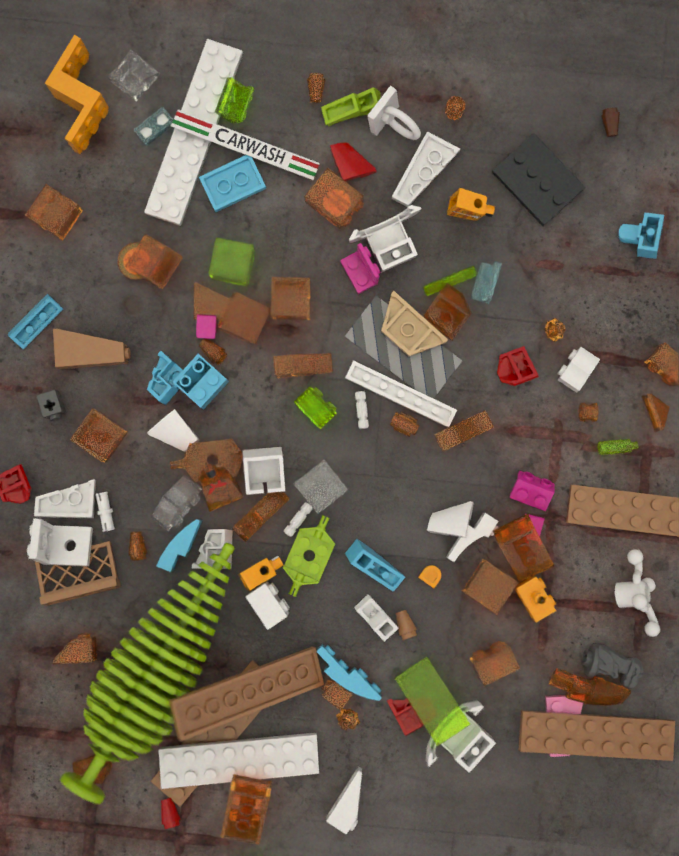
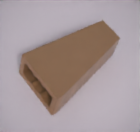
(82, 350)

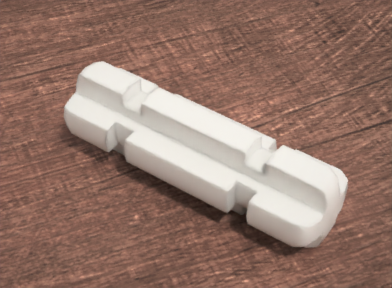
(361, 407)
(298, 519)

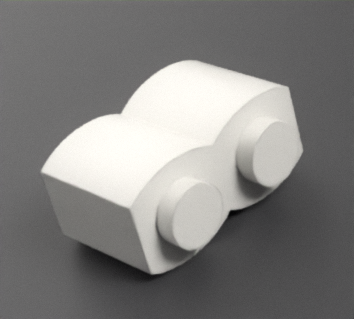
(578, 369)

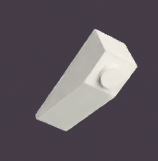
(345, 809)

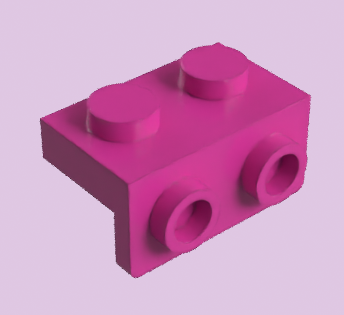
(532, 490)

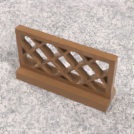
(80, 590)

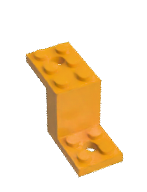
(66, 88)

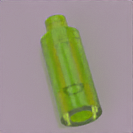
(616, 446)

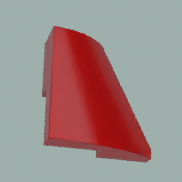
(350, 162)
(405, 715)

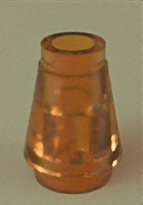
(316, 86)
(213, 351)
(137, 547)

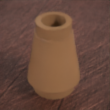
(406, 626)

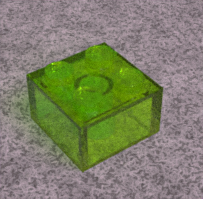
(231, 261)

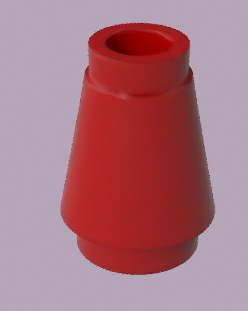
(169, 814)

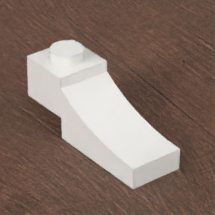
(483, 527)

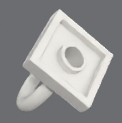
(384, 113)

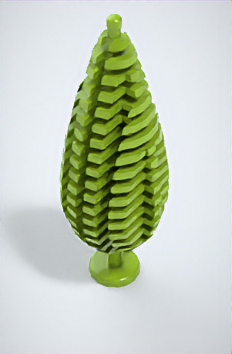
(133, 698)

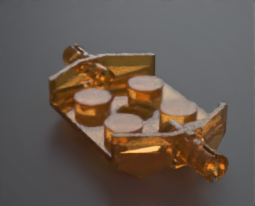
(196, 457)

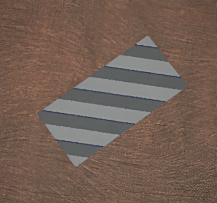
(423, 371)

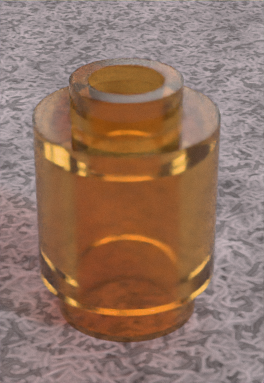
(404, 424)

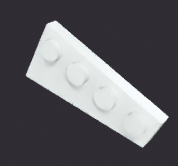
(426, 164)

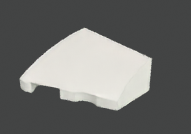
(174, 431)
(451, 520)
(213, 545)

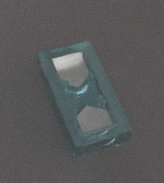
(154, 126)

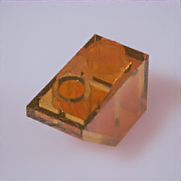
(665, 363)

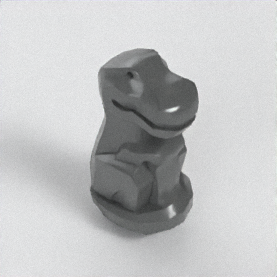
(606, 661)

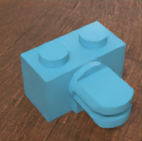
(645, 234)

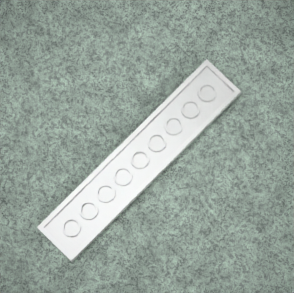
(186, 151)

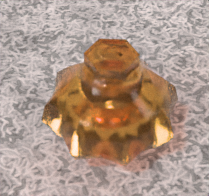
(554, 329)
(348, 719)

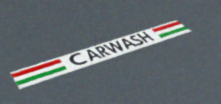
(245, 144)

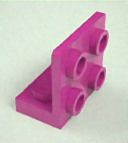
(361, 270)

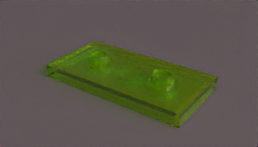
(432, 701)

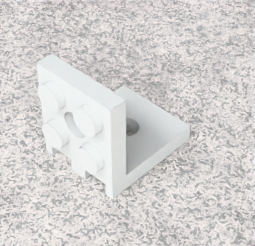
(50, 544)

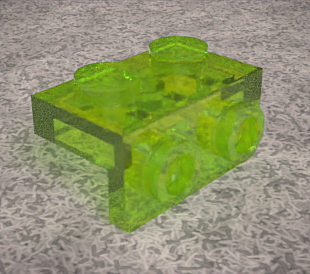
(234, 101)

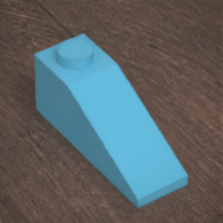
(374, 565)

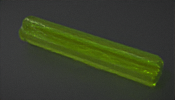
(452, 279)

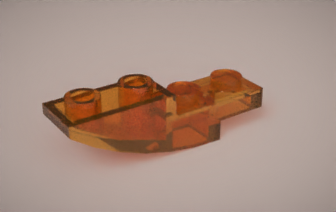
(592, 692)

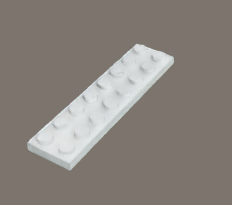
(245, 757)

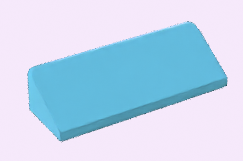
(35, 321)

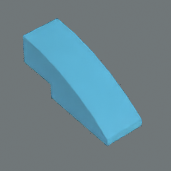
(179, 546)

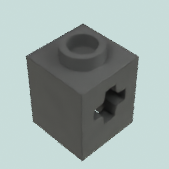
(45, 402)

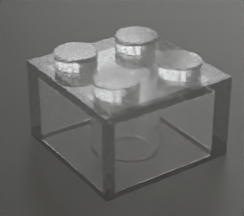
(320, 486)

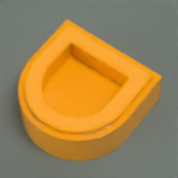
(430, 575)

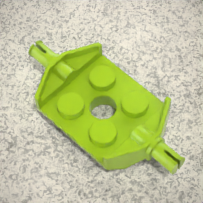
(304, 571)

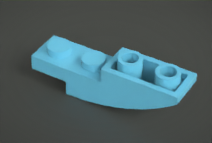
(352, 680)

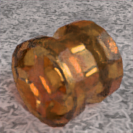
(456, 103)
(588, 412)

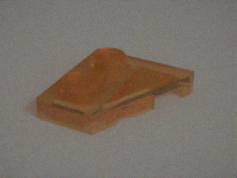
(208, 302)

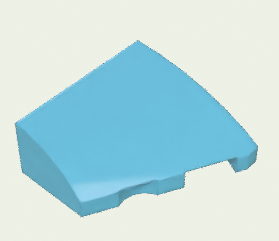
(162, 381)

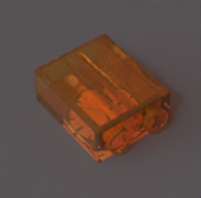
(334, 199)

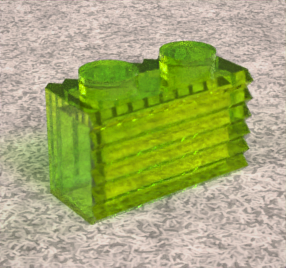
(315, 407)

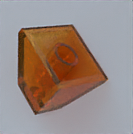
(448, 311)

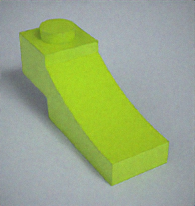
(350, 106)

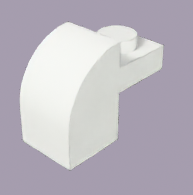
(376, 617)

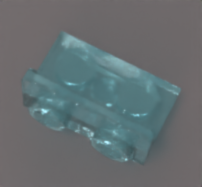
(486, 282)

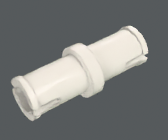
(105, 511)

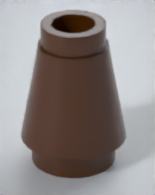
(611, 121)

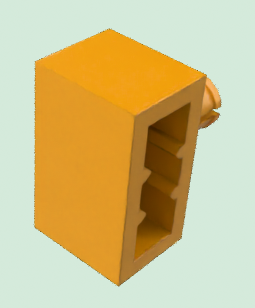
(535, 598)

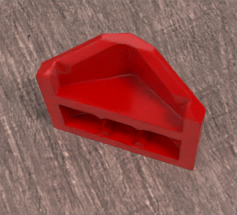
(516, 367)
(14, 485)

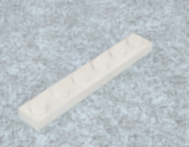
(401, 394)

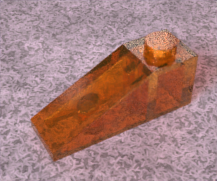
(302, 364)

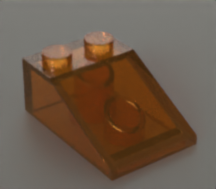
(523, 548)

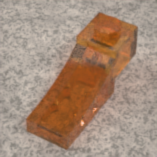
(463, 431)
(260, 514)

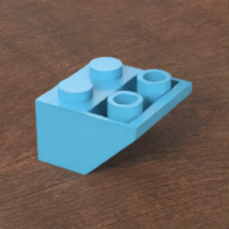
(200, 381)

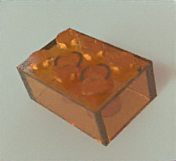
(246, 809)

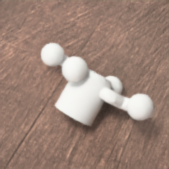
(637, 593)

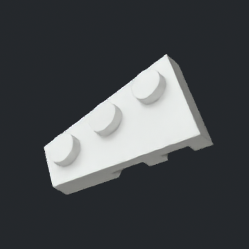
(68, 503)

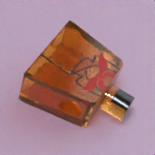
(219, 487)

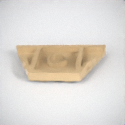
(409, 328)

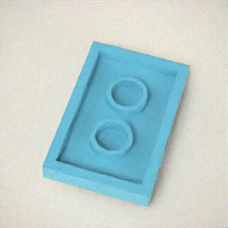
(232, 182)

